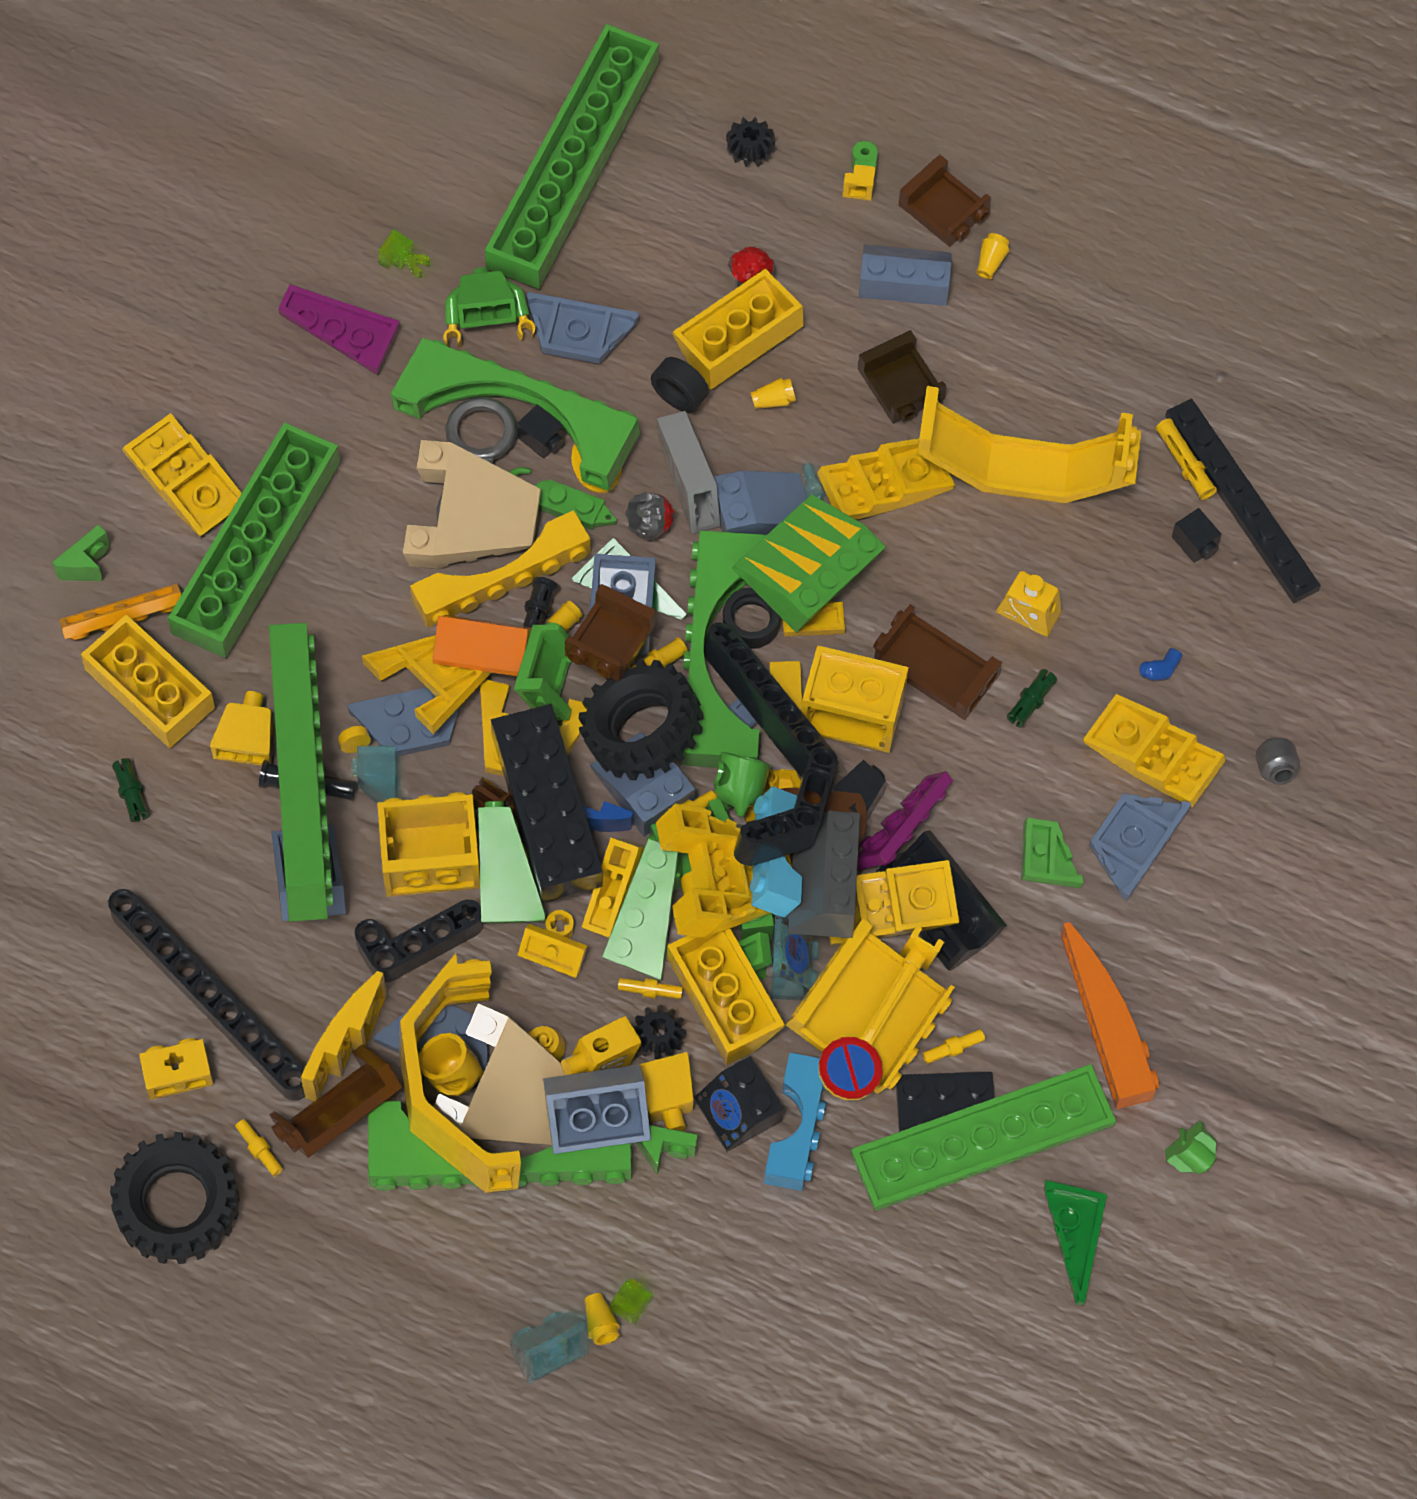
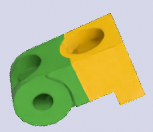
(863, 162)

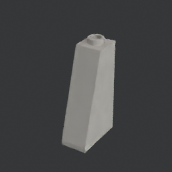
(689, 472)

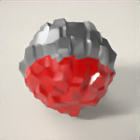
(749, 263)
(649, 515)

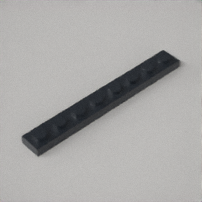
(1244, 502)

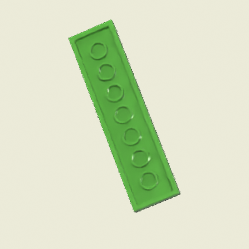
(982, 1137)

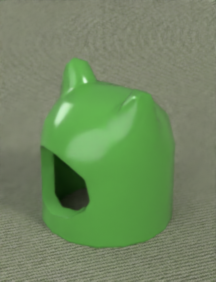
(740, 781)

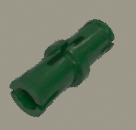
(1031, 698)
(130, 790)

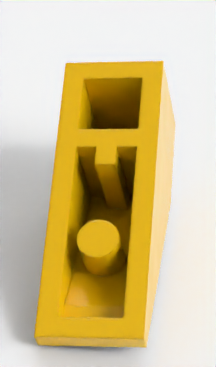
(618, 871)

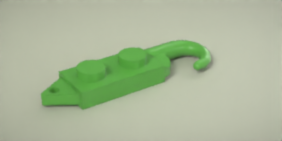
(561, 499)

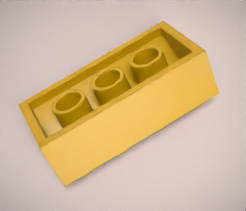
(739, 328)
(725, 993)

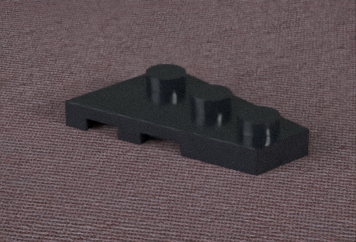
(939, 1094)

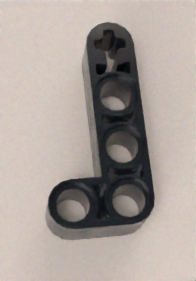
(420, 935)

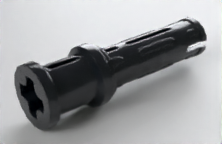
(539, 603)
(333, 786)

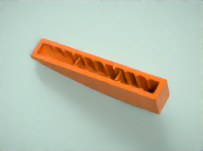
(1111, 1025)

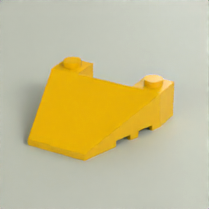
(721, 882)

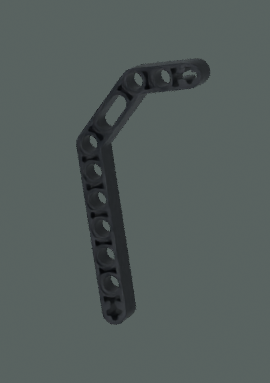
(791, 734)

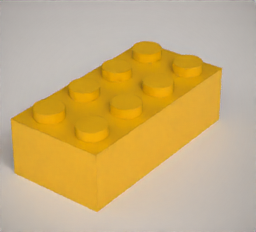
(148, 681)

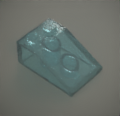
(550, 1345)

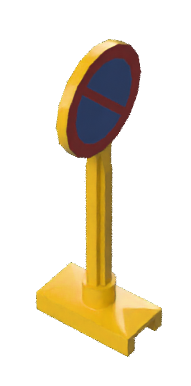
(851, 1064)

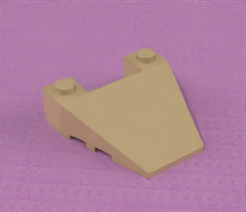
(479, 512)
(511, 1091)

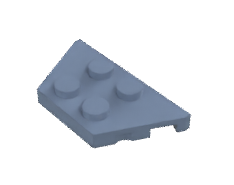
(577, 327)
(393, 722)
(1135, 837)
(450, 1020)

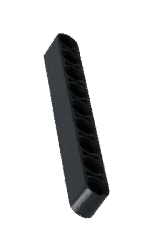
(203, 980)

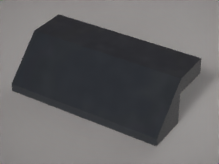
(977, 919)

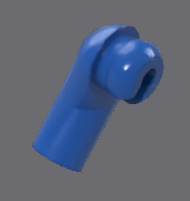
(1163, 668)

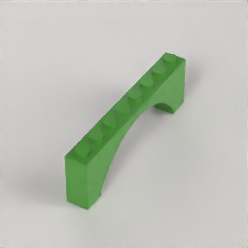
(447, 375)
(713, 585)
(402, 1159)

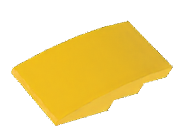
(183, 474)
(883, 480)
(1154, 749)
(904, 899)
(346, 1031)

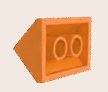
(480, 644)

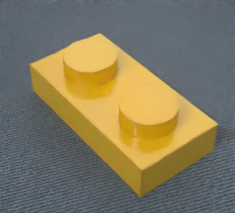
(552, 950)

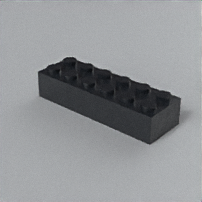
(546, 803)

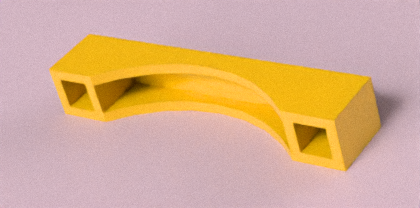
(442, 594)

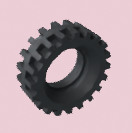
(618, 700)
(152, 1163)

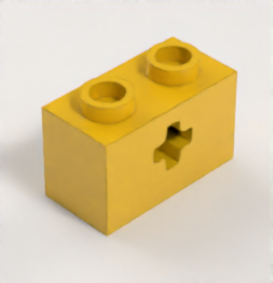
(192, 1072)

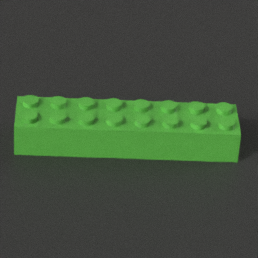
(254, 540)

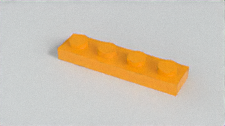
(105, 616)

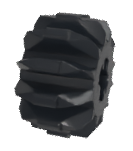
(750, 141)
(658, 1020)

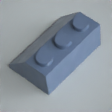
(905, 275)
(597, 1109)

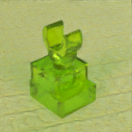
(398, 251)
(631, 1301)

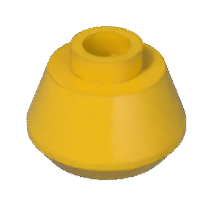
(556, 1042)

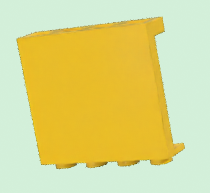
(851, 993)

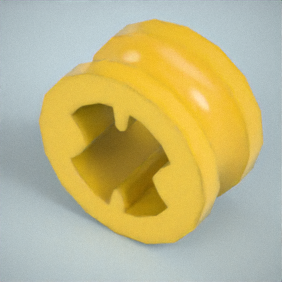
(565, 917)

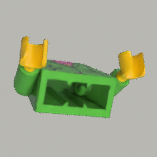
(485, 300)

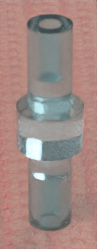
(813, 486)

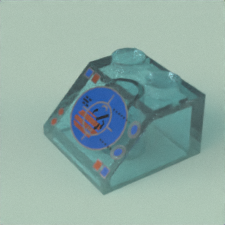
(792, 962)

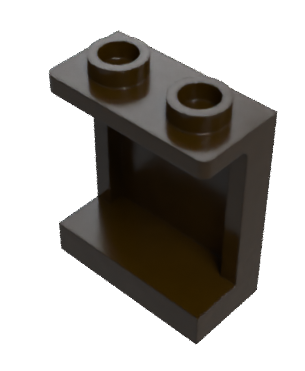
(898, 377)

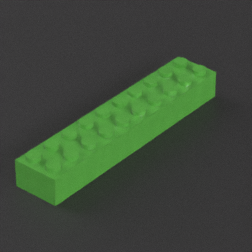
(572, 156)
(300, 772)

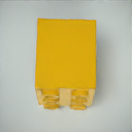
(854, 698)
(428, 844)

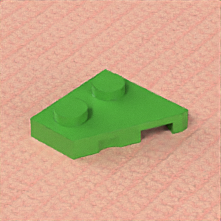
(1046, 855)

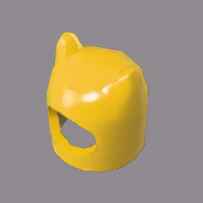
(449, 1065)

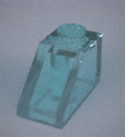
(376, 771)

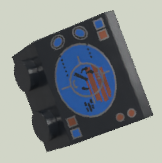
(739, 1104)

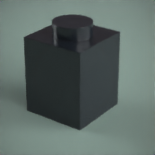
(541, 432)
(1197, 536)

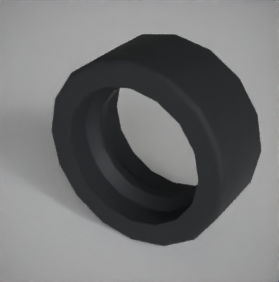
(679, 384)
(748, 596)

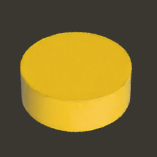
(353, 737)

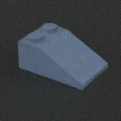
(757, 500)
(627, 575)
(644, 796)
(336, 876)

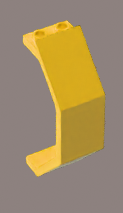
(1025, 465)
(452, 985)

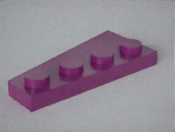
(347, 328)
(898, 826)

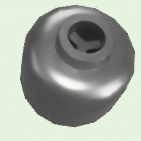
(1278, 760)

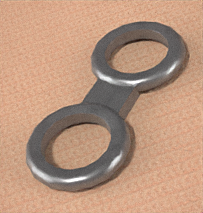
(479, 404)

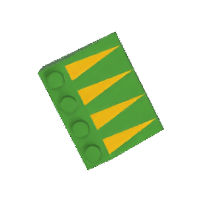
(808, 560)

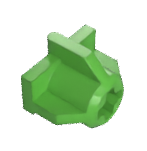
(1193, 1150)

